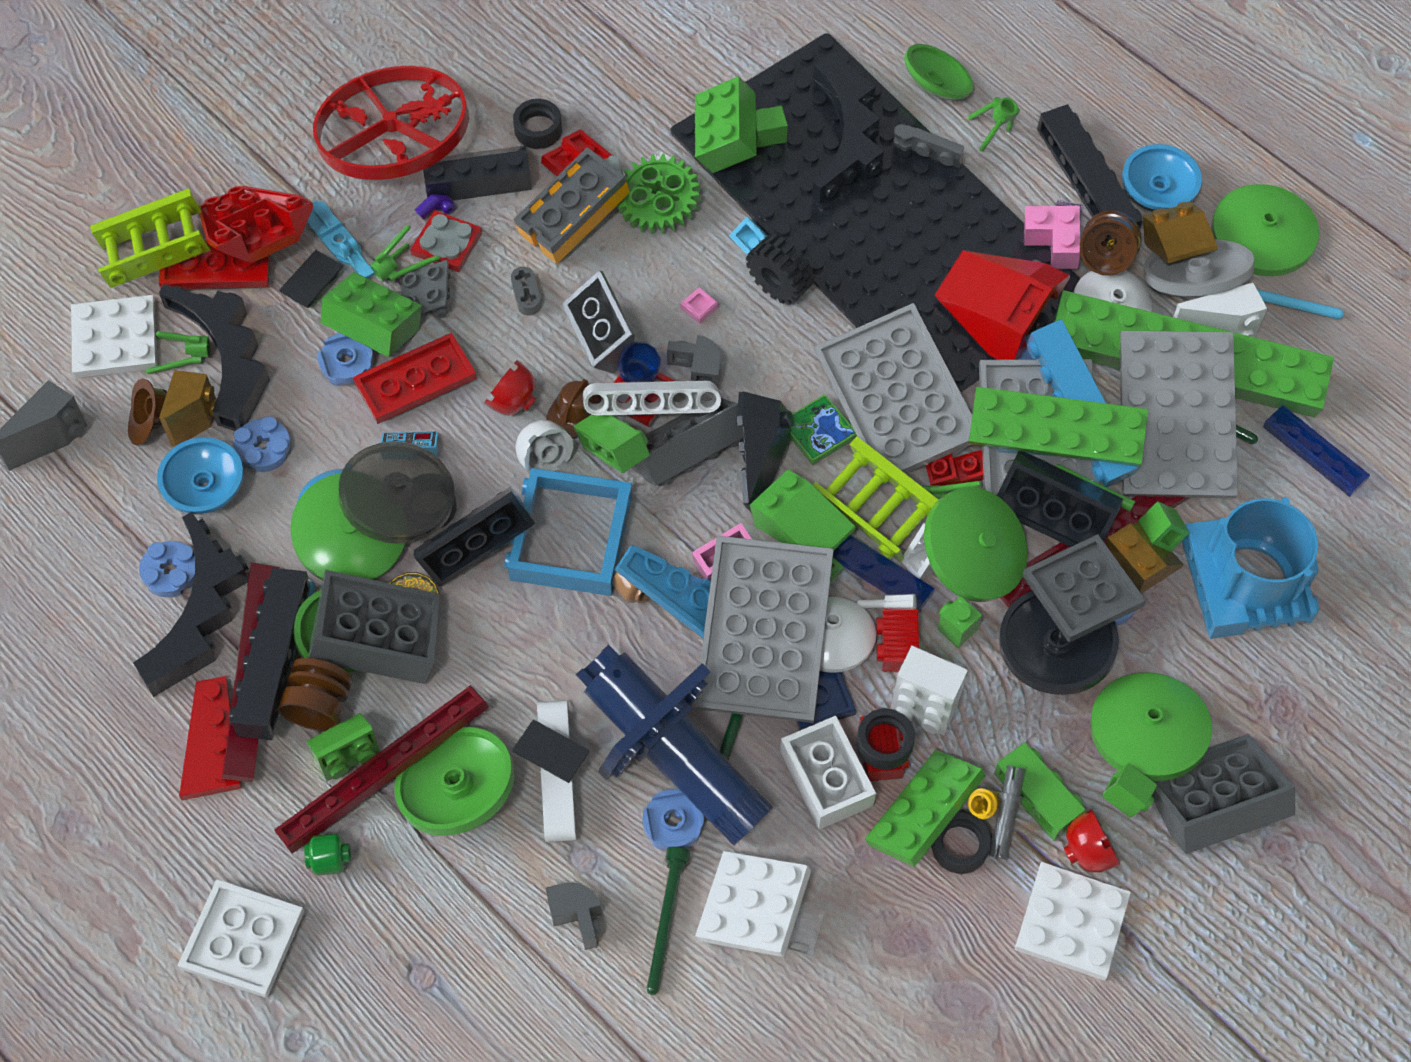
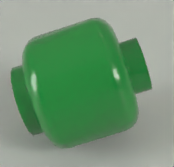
(327, 854)

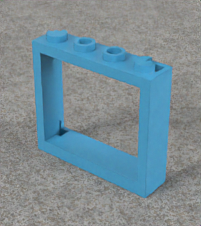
(563, 577)

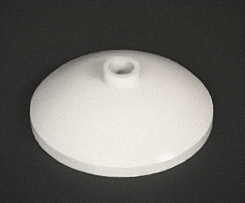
(1124, 284)
(850, 639)

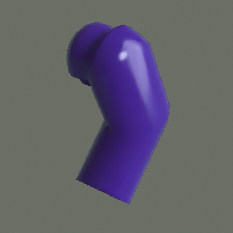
(435, 202)

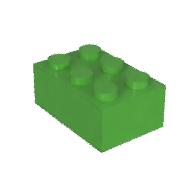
(725, 124)
(370, 314)

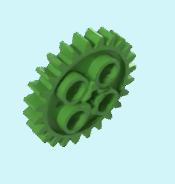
(659, 194)

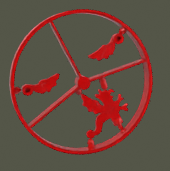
(390, 123)

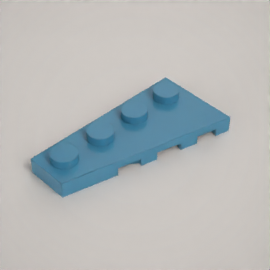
(669, 586)

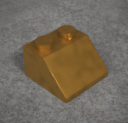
(1178, 232)
(187, 406)
(1140, 558)

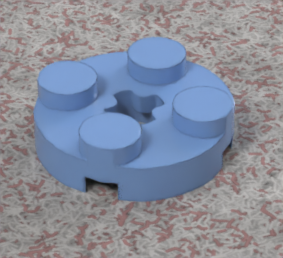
(343, 372)
(262, 430)
(161, 555)
(664, 835)

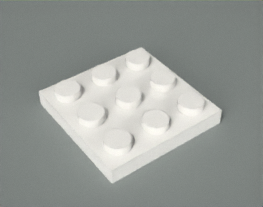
(113, 336)
(753, 903)
(1072, 921)
(241, 938)

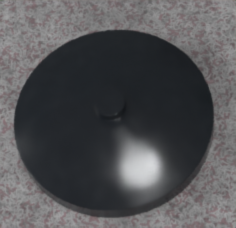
(1043, 656)

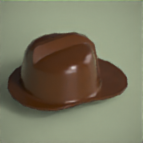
(569, 406)
(144, 411)

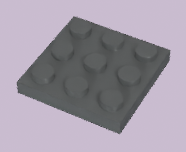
(1083, 588)

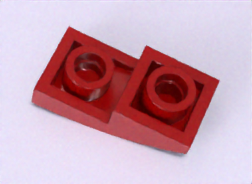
(956, 470)

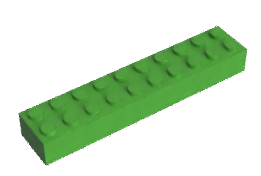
(1262, 369)

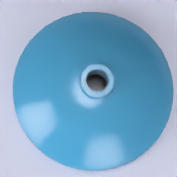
(1165, 168)
(197, 463)

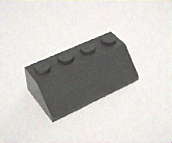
(689, 440)

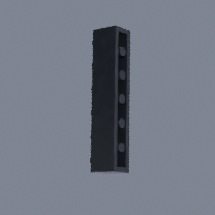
(1084, 163)
(270, 655)

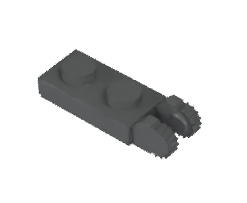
(928, 145)

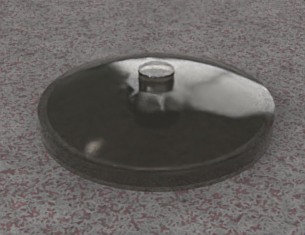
(396, 492)

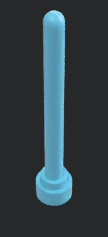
(1302, 305)

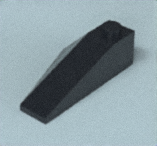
(766, 437)

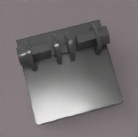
(428, 288)

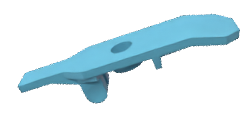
(330, 229)

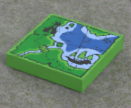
(820, 429)

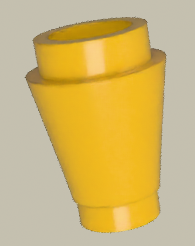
(983, 803)

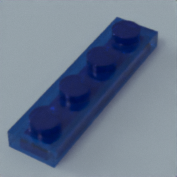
(1316, 451)
(881, 571)

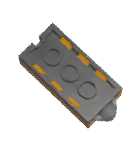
(573, 204)

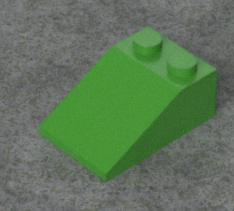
(799, 514)

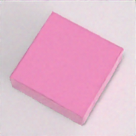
(699, 305)

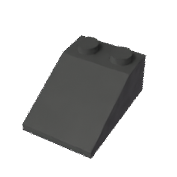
(40, 426)

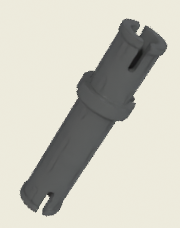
(1007, 812)

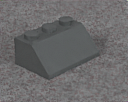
(599, 322)

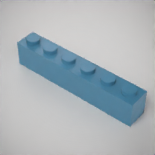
(1071, 379)

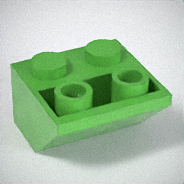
(343, 747)

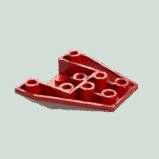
(254, 221)
(999, 299)

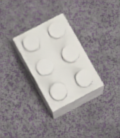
(928, 690)
(827, 772)

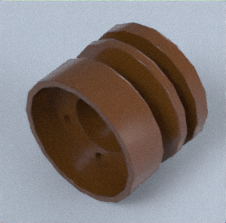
(1097, 252)
(315, 694)

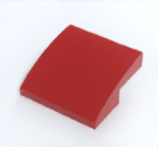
(569, 150)

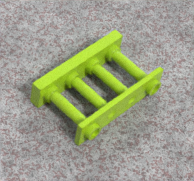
(144, 220)
(883, 472)

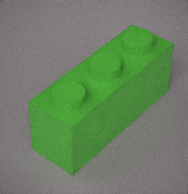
(612, 441)
(1042, 791)

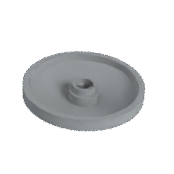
(1202, 274)

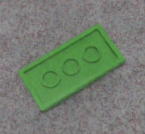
(925, 807)

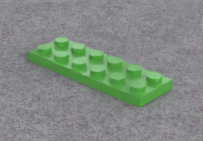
(1058, 426)

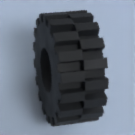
(780, 269)

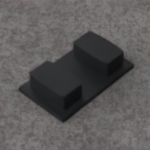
(311, 279)
(551, 751)

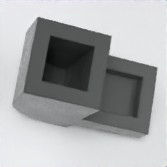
(702, 358)
(574, 903)

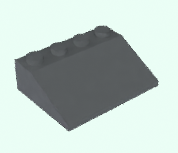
(375, 627)
(1224, 796)

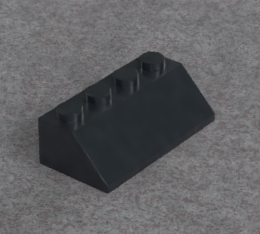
(479, 174)
(1057, 501)
(474, 537)

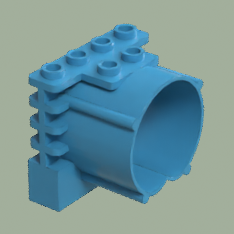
(1236, 598)

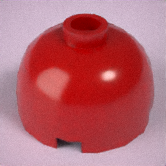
(513, 391)
(1090, 844)

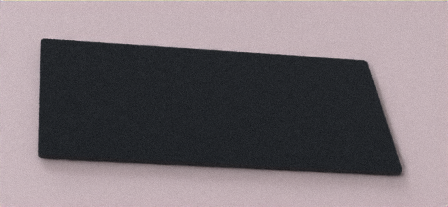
(879, 237)

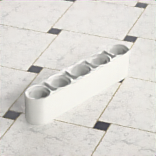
(640, 390)
(556, 793)

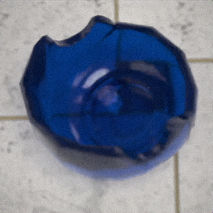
(639, 363)

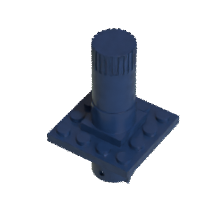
(663, 733)

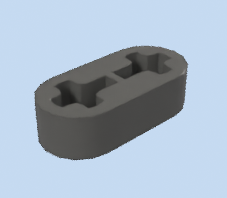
(529, 290)

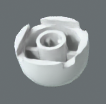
(543, 446)

